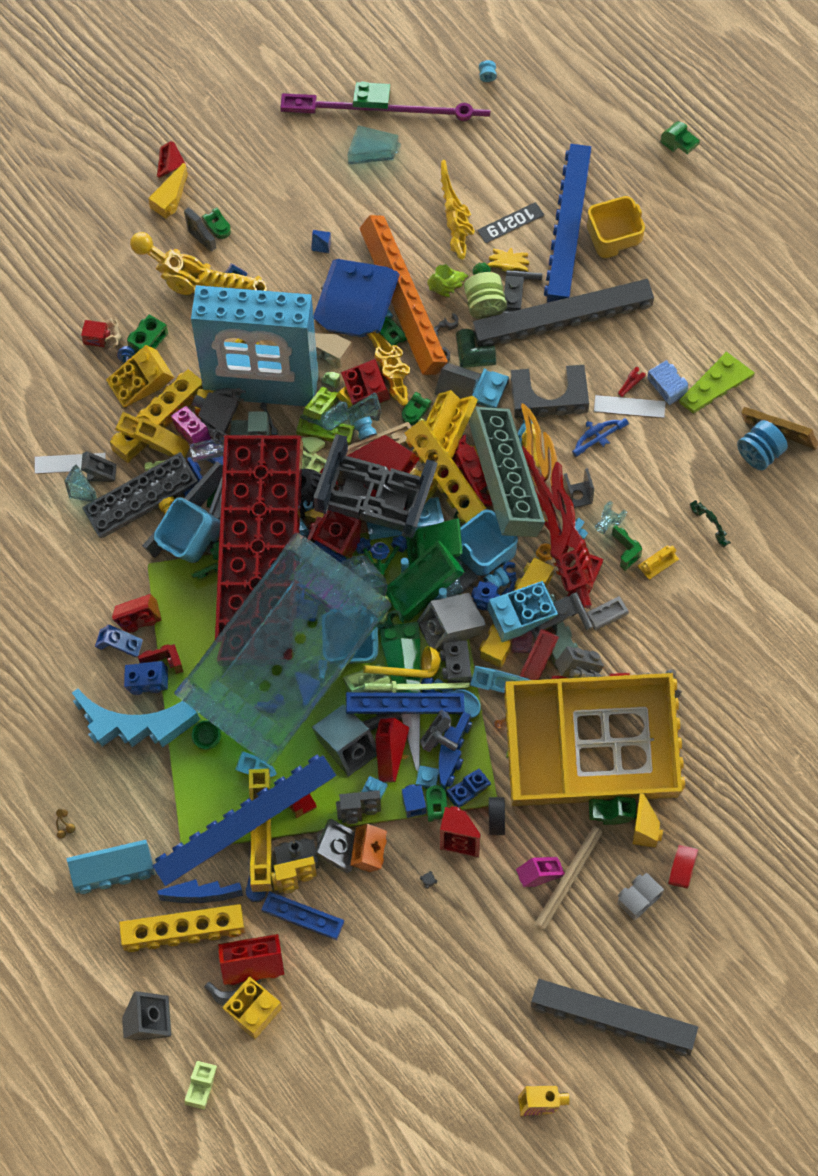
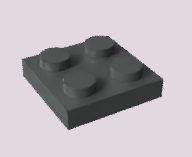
(336, 845)

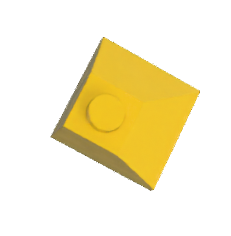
(646, 825)

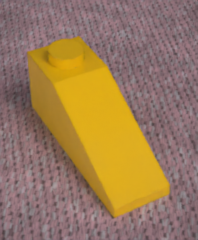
(168, 195)

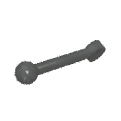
(274, 431)

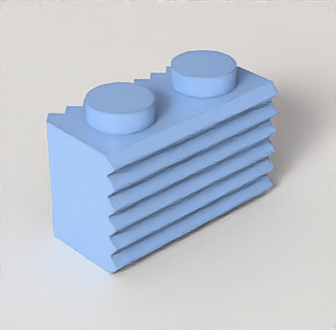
(668, 382)

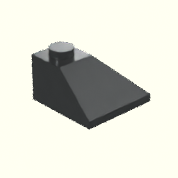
(147, 1017)

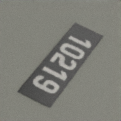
(510, 222)

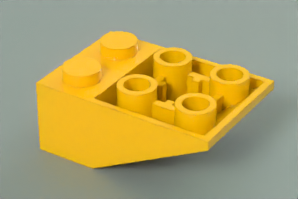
(140, 376)

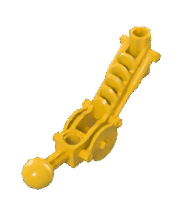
(188, 271)

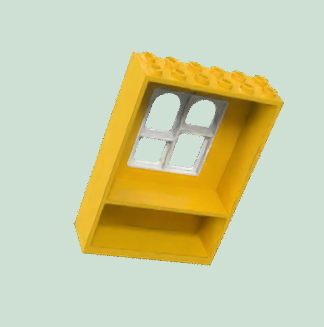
(547, 745)

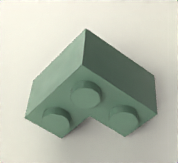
(255, 425)

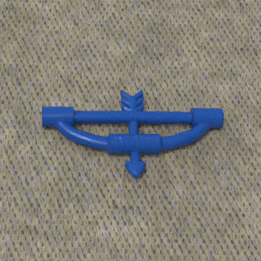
(619, 424)

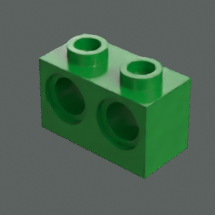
(143, 334)

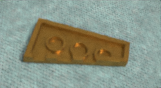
(789, 429)

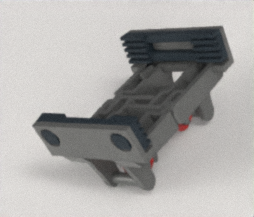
(398, 495)

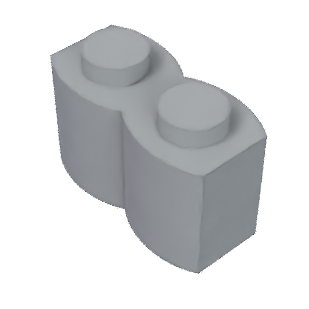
(639, 896)

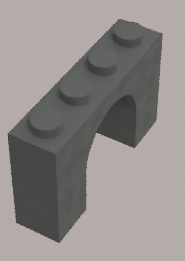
(572, 401)

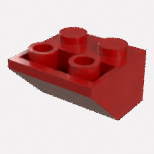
(364, 381)
(137, 613)

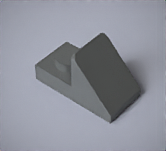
(98, 468)

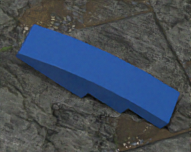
(192, 893)

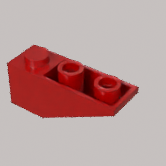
(390, 744)

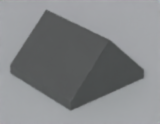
(458, 380)

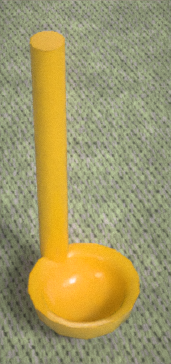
(430, 665)

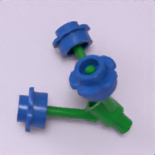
(380, 551)

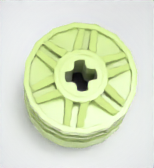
(485, 295)

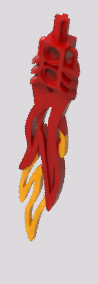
(568, 536)

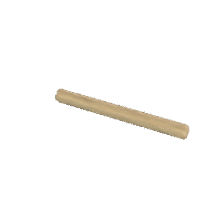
(568, 878)

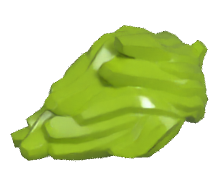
(445, 280)

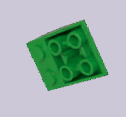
(446, 532)

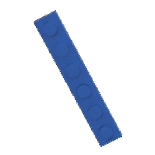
(404, 703)

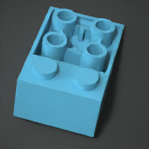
(521, 610)

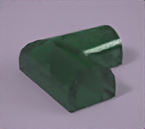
(469, 354)

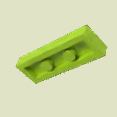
(312, 430)

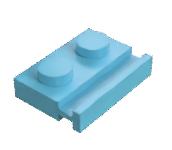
(490, 388)

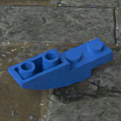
(449, 759)

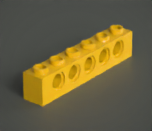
(190, 382)
(415, 436)
(171, 922)

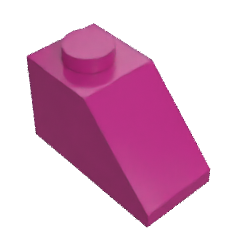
(539, 871)

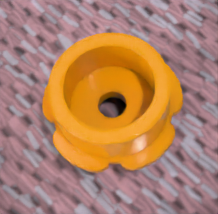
(540, 552)

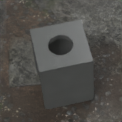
(585, 487)

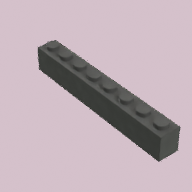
(614, 1017)

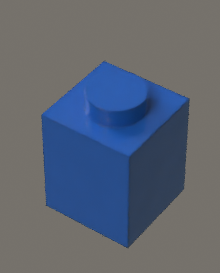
(413, 801)

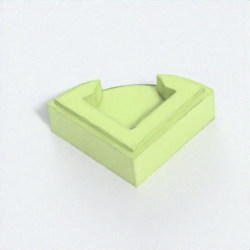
(331, 379)
(312, 444)

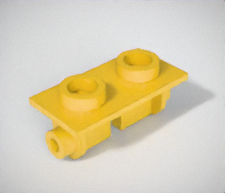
(658, 562)

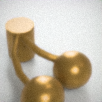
(70, 828)

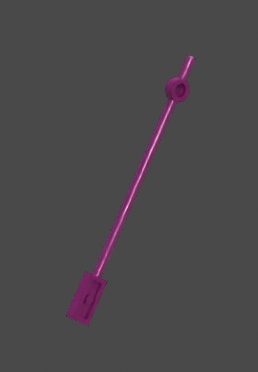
(308, 103)

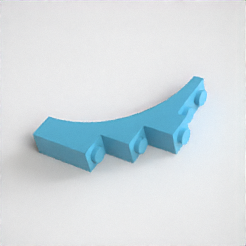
(160, 726)

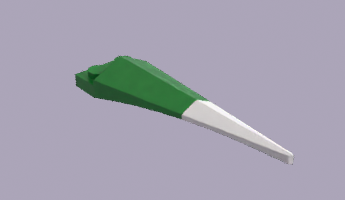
(402, 650)

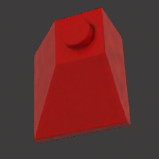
(339, 533)

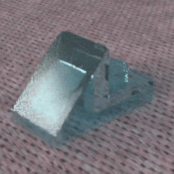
(367, 407)

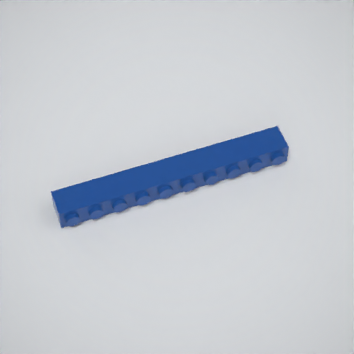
(569, 223)
(244, 820)

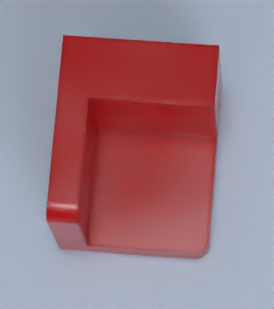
(303, 806)

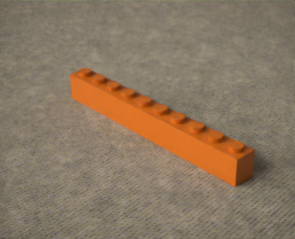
(405, 297)

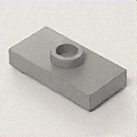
(607, 613)

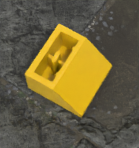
(252, 1007)

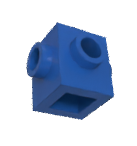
(482, 594)

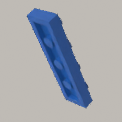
(302, 916)

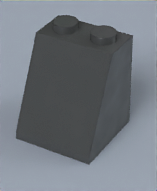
(346, 740)

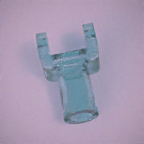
(609, 517)

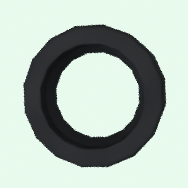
(496, 816)

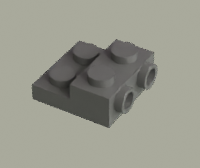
(353, 804)

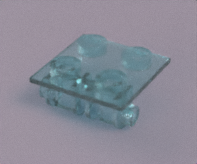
(331, 418)

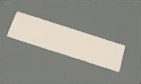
(629, 406)
(59, 463)

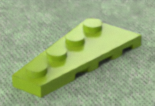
(719, 379)

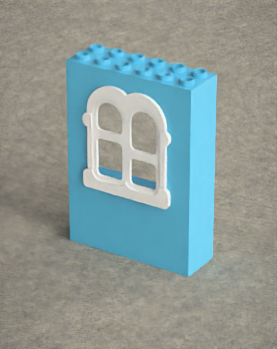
(267, 373)

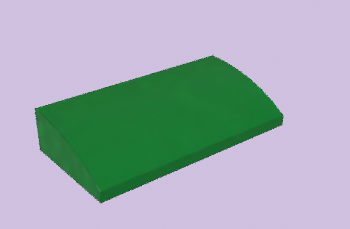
(422, 580)

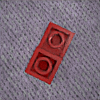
(683, 866)

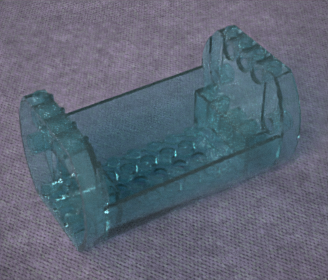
(228, 677)

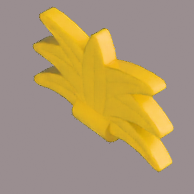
(509, 260)

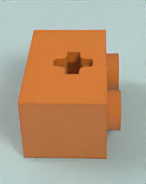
(368, 848)

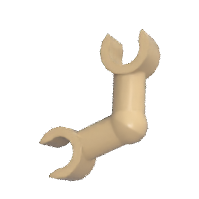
(116, 337)

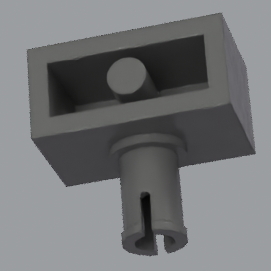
(294, 851)

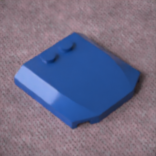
(355, 297)

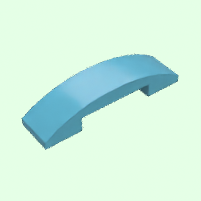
(492, 679)

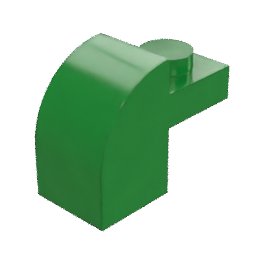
(679, 137)
(612, 812)

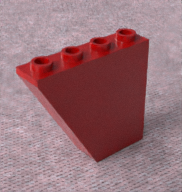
(387, 453)

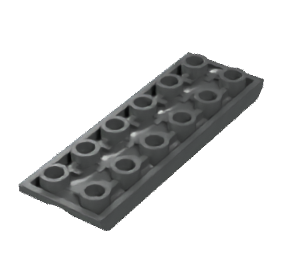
(140, 495)

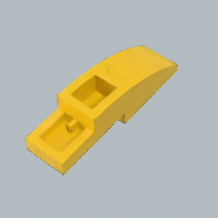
(152, 434)

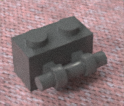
(579, 663)

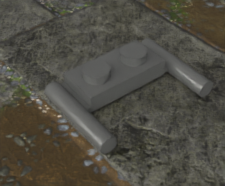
(514, 288)
(566, 608)

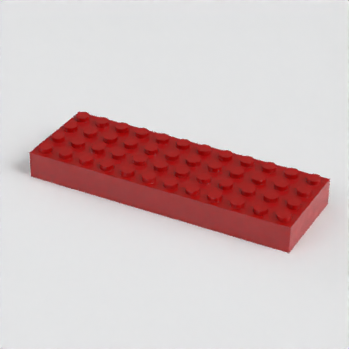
(256, 514)

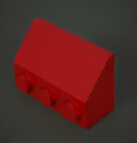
(459, 833)
(251, 957)

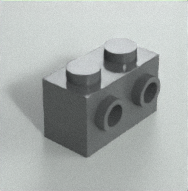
(456, 662)

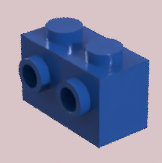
(146, 677)

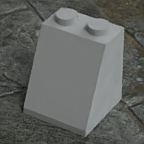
(450, 621)

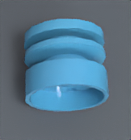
(762, 445)

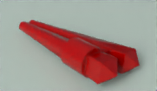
(633, 379)

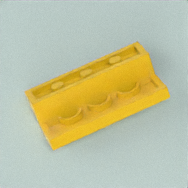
(449, 419)

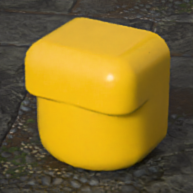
(615, 226)

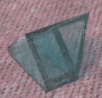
(78, 486)

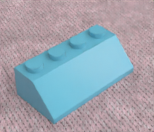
(111, 866)

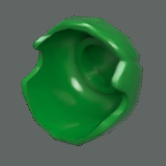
(206, 735)

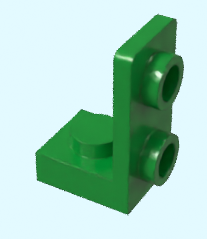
(634, 548)
(215, 554)

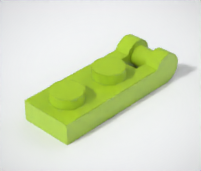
(320, 403)

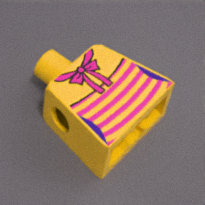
(541, 1100)

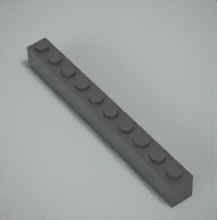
(563, 313)

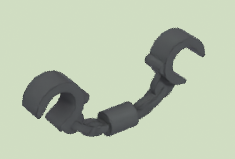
(444, 323)

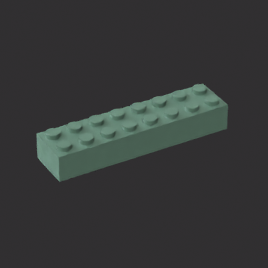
(506, 472)

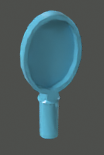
(471, 703)

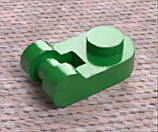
(221, 228)
(390, 327)
(413, 414)
(435, 797)

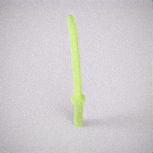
(393, 686)

